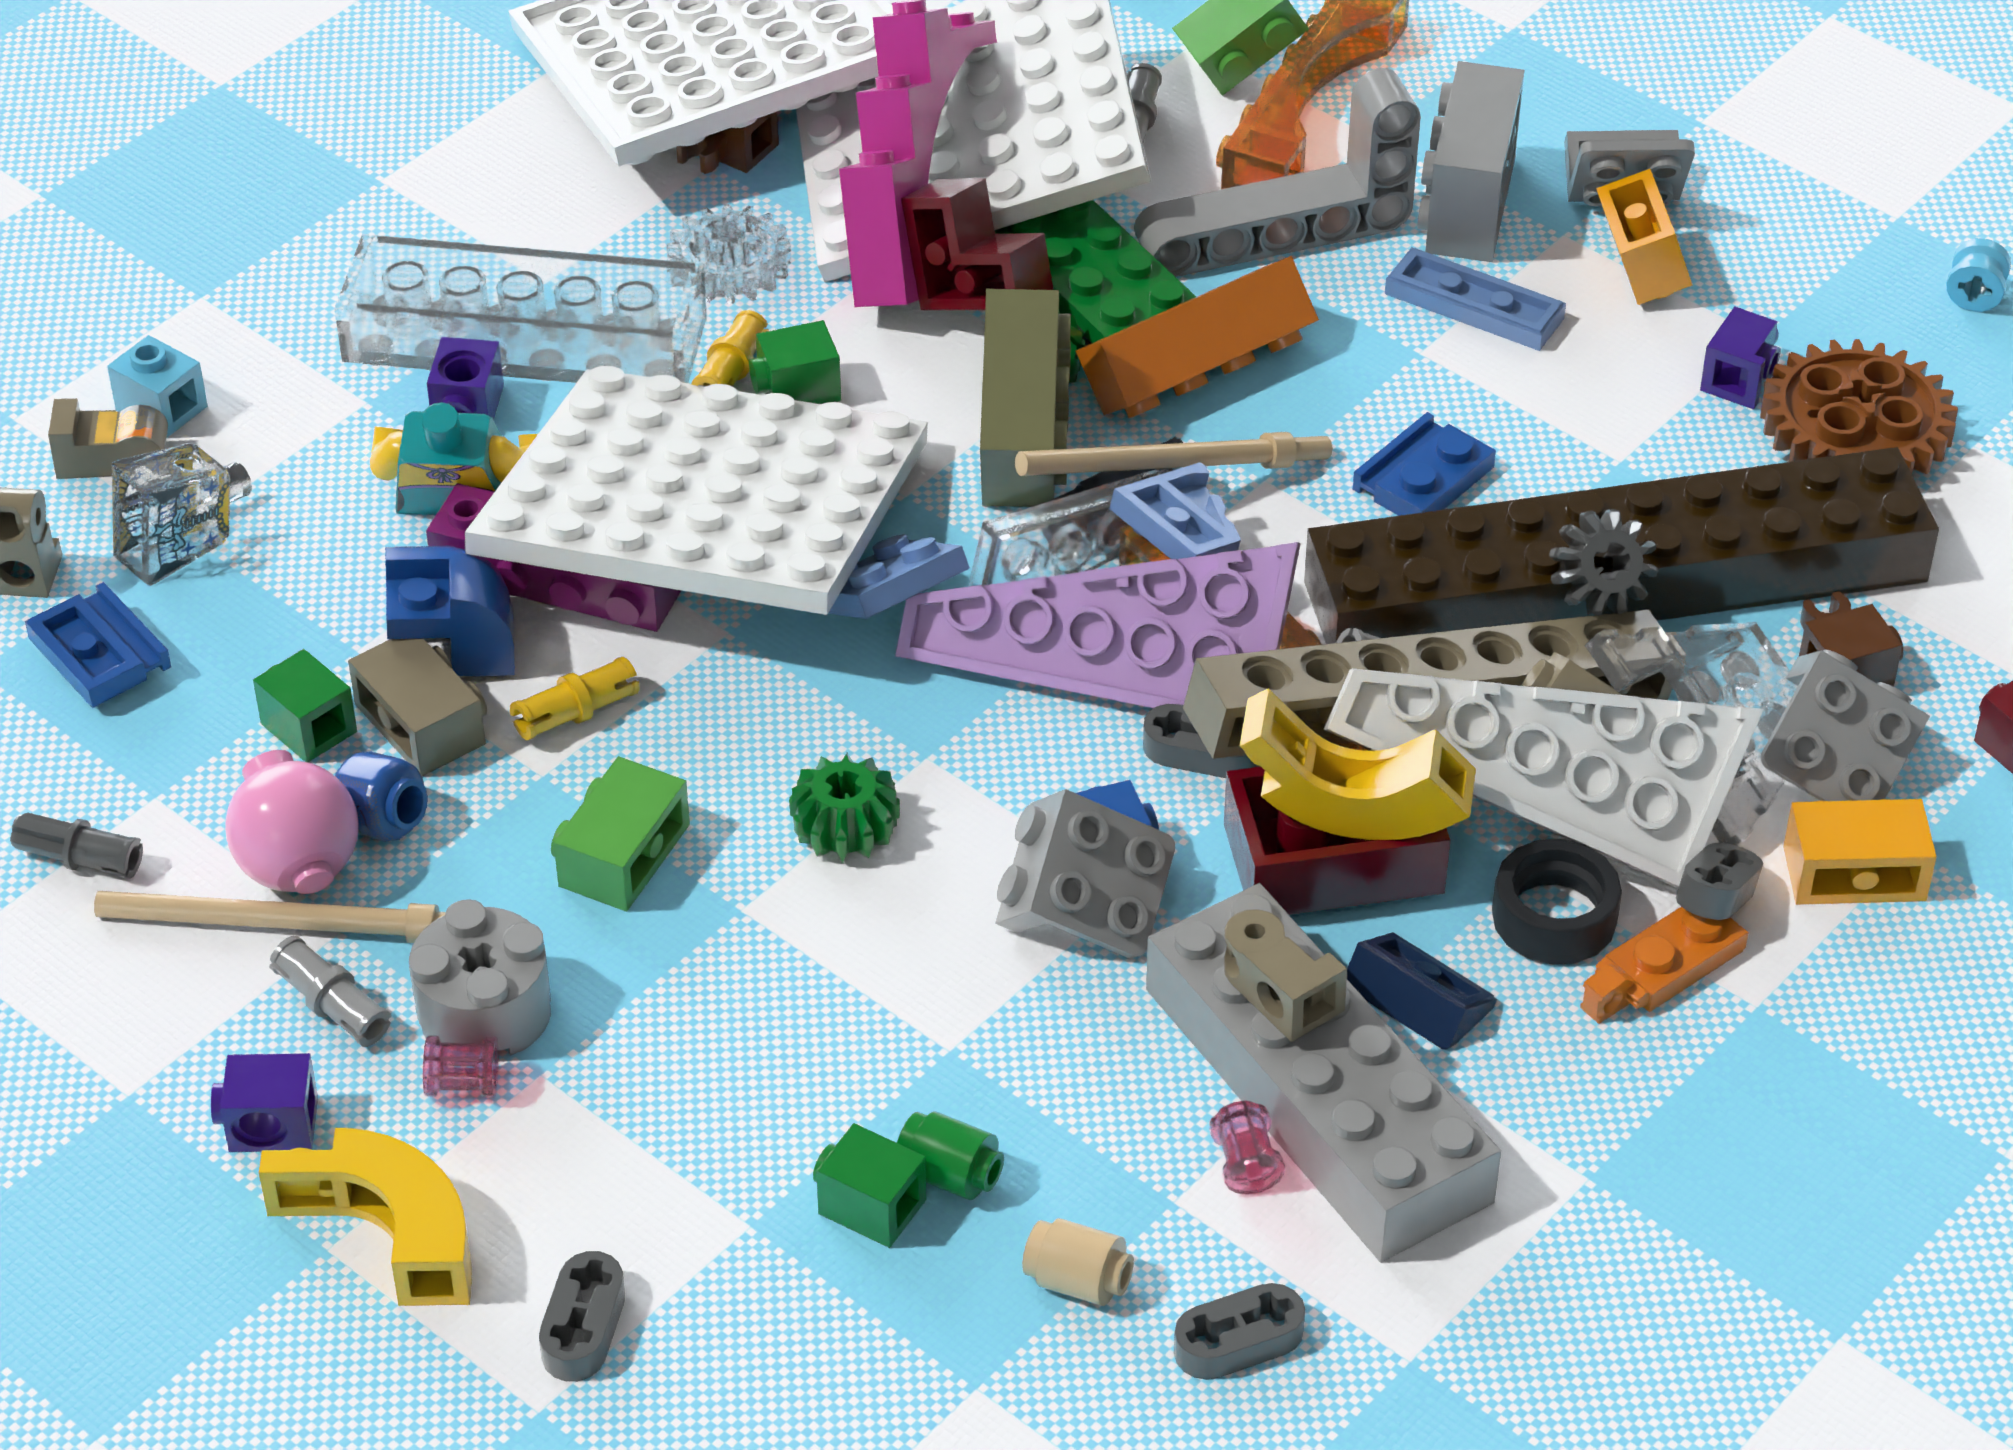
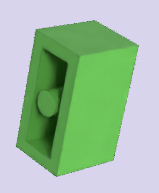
(1238, 36)
(621, 833)

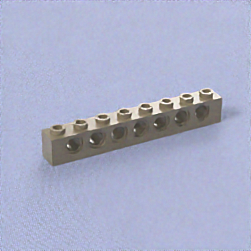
(1313, 676)

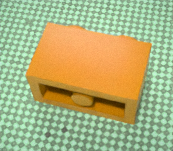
(1644, 237)
(1859, 851)

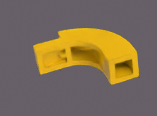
(1353, 791)
(391, 1187)

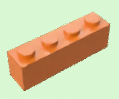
(1198, 336)

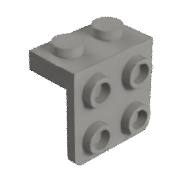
(1608, 156)
(1842, 731)
(1085, 873)

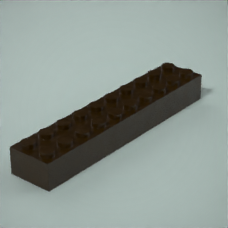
(1718, 538)

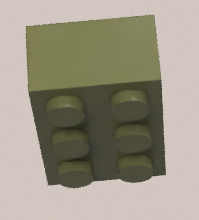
(1023, 392)

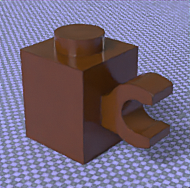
(735, 147)
(1855, 634)

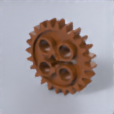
(1858, 404)

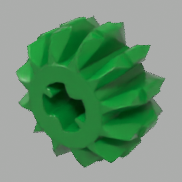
(844, 807)

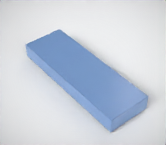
(1475, 298)

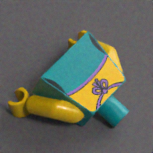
(439, 452)

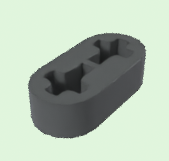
(1186, 748)
(1719, 881)
(568, 1312)
(1240, 1332)

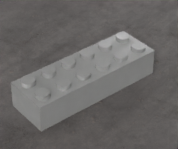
(1340, 1099)

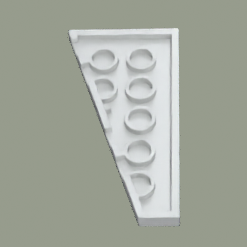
(1589, 766)

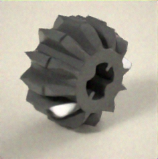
(1609, 587)

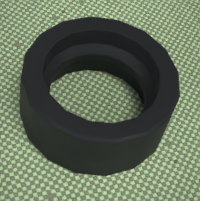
(1565, 865)

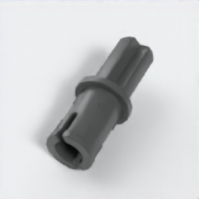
(77, 844)

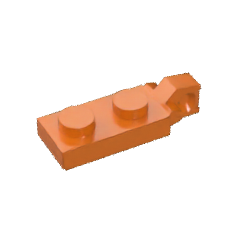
(1661, 963)

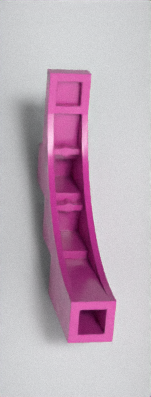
(898, 125)

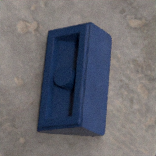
(1418, 989)

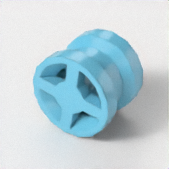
(1978, 274)

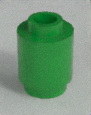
(956, 1153)

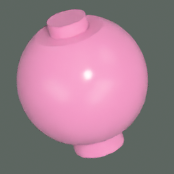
(290, 824)

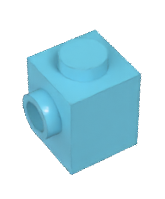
(158, 378)

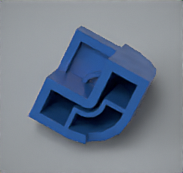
(452, 597)

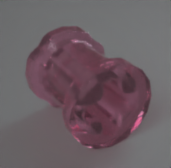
(440, 1055)
(1249, 1157)

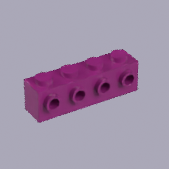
(592, 595)

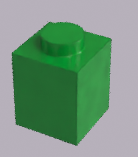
(797, 363)
(305, 705)
(870, 1184)

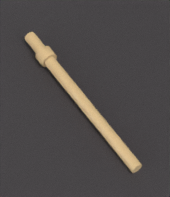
(1270, 450)
(268, 914)

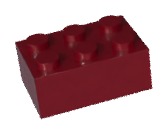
(1319, 869)

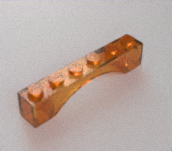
(1339, 38)

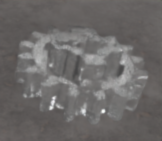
(736, 251)

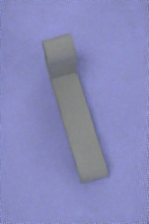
(1306, 208)

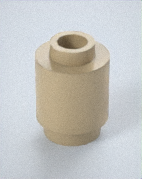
(1078, 1260)

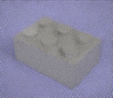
(1471, 161)

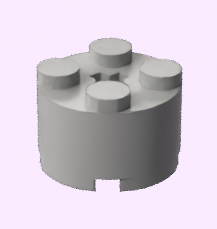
(481, 977)

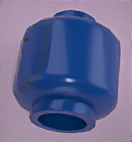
(385, 793)

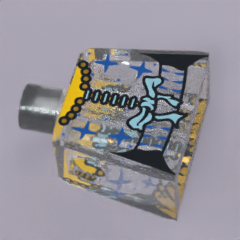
(172, 508)

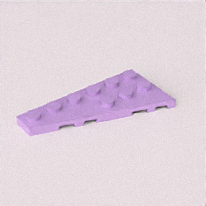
(1110, 629)

